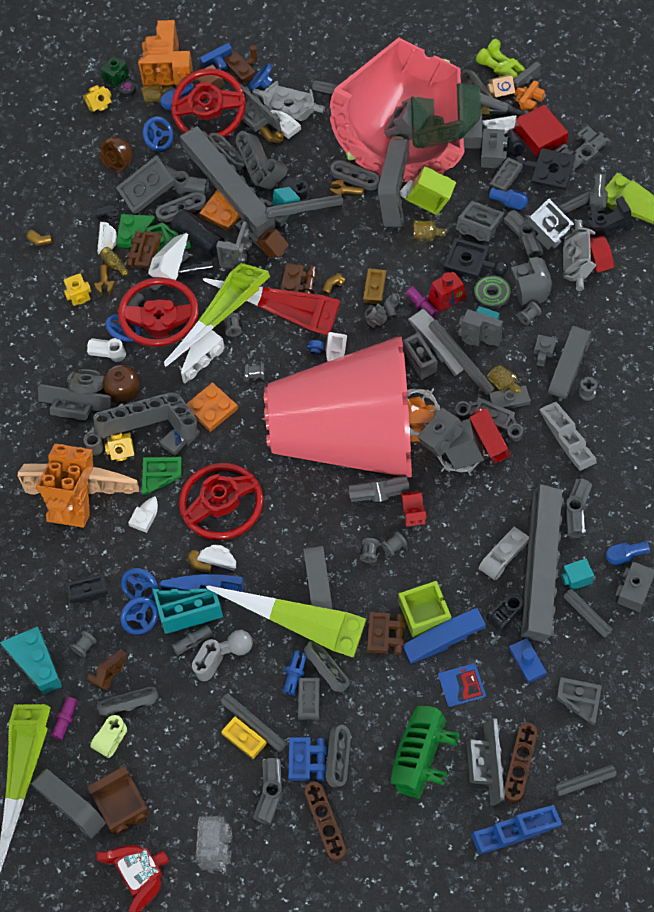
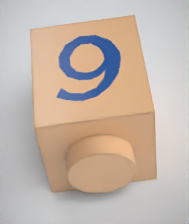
(501, 86)

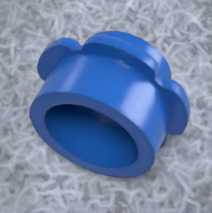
(315, 347)

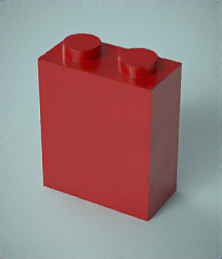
(541, 130)
(490, 435)

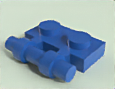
(299, 759)

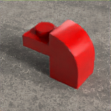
(601, 254)
(413, 508)

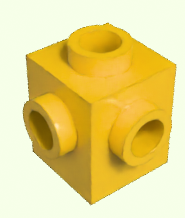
(92, 98)
(77, 289)
(120, 446)

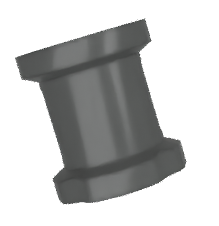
(529, 313)
(232, 324)
(255, 371)
(588, 388)
(394, 544)
(369, 550)
(83, 644)

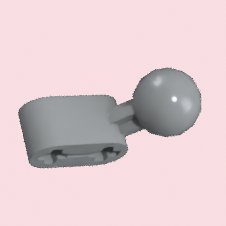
(212, 653)

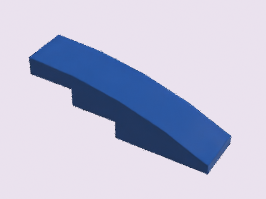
(201, 581)
(444, 635)
(516, 829)

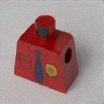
(446, 291)

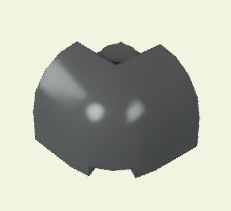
(532, 281)

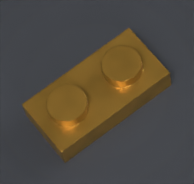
(374, 286)

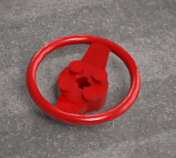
(217, 98)
(148, 315)
(209, 503)

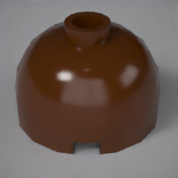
(116, 153)
(121, 384)

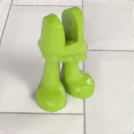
(506, 65)

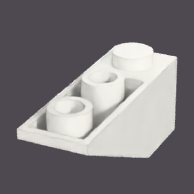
(168, 259)
(201, 354)

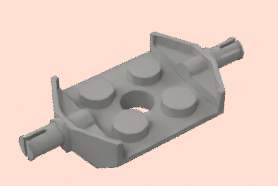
(276, 97)
(576, 255)

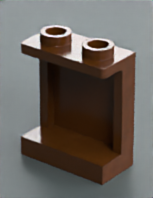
(119, 801)

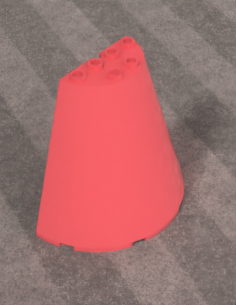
(370, 96)
(345, 411)

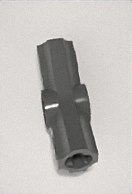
(188, 183)
(521, 228)
(378, 489)
(574, 517)
(268, 803)

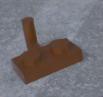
(240, 67)
(108, 670)

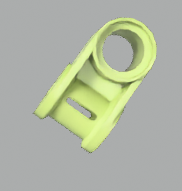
(107, 738)

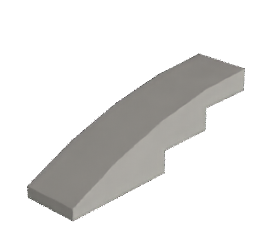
(420, 322)
(567, 436)

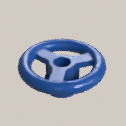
(261, 78)
(150, 135)
(118, 333)
(140, 583)
(130, 611)

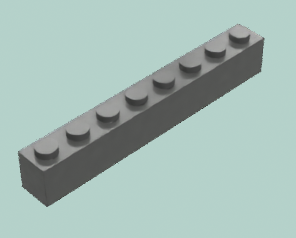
(227, 180)
(542, 563)

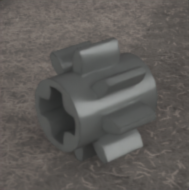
(375, 315)

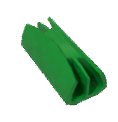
(418, 751)

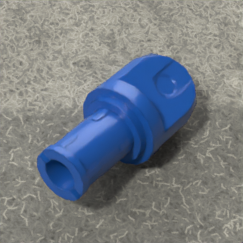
(166, 99)
(511, 198)
(624, 552)
(293, 674)

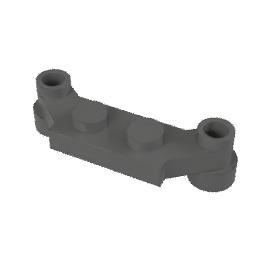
(502, 417)

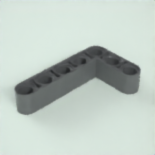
(391, 182)
(147, 412)

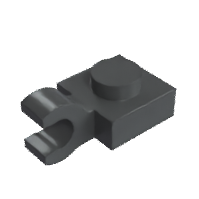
(544, 347)

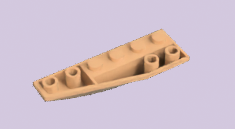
(98, 481)

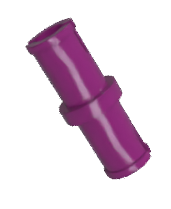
(421, 302)
(64, 718)

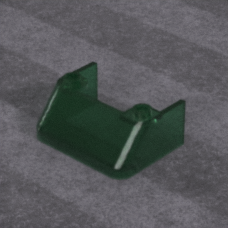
(431, 129)

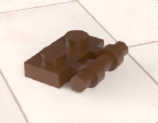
(148, 248)
(294, 275)
(379, 633)

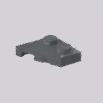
(580, 698)

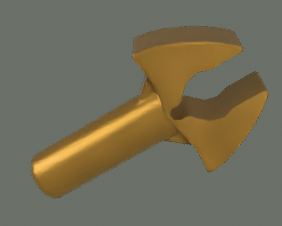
(344, 189)
(104, 281)

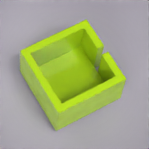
(430, 190)
(423, 608)

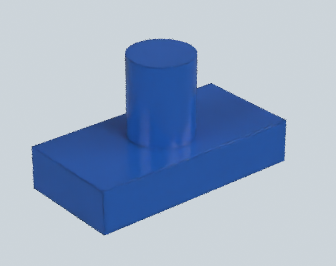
(216, 58)
(527, 660)

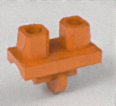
(526, 95)

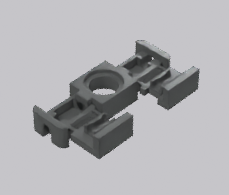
(591, 140)

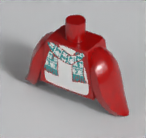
(138, 871)

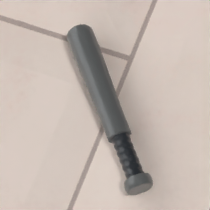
(502, 106)

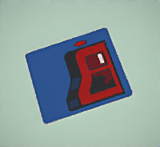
(461, 685)

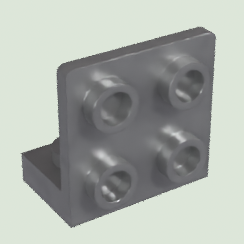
(231, 254)

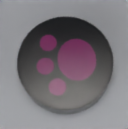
(127, 88)

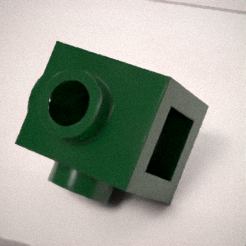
(114, 71)

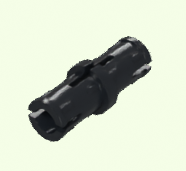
(195, 268)

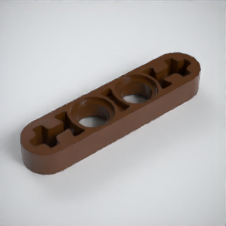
(523, 763)
(322, 822)

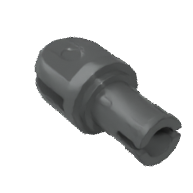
(599, 195)

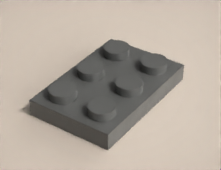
(146, 184)

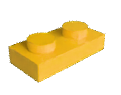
(243, 737)

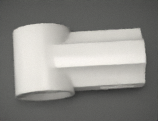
(106, 349)

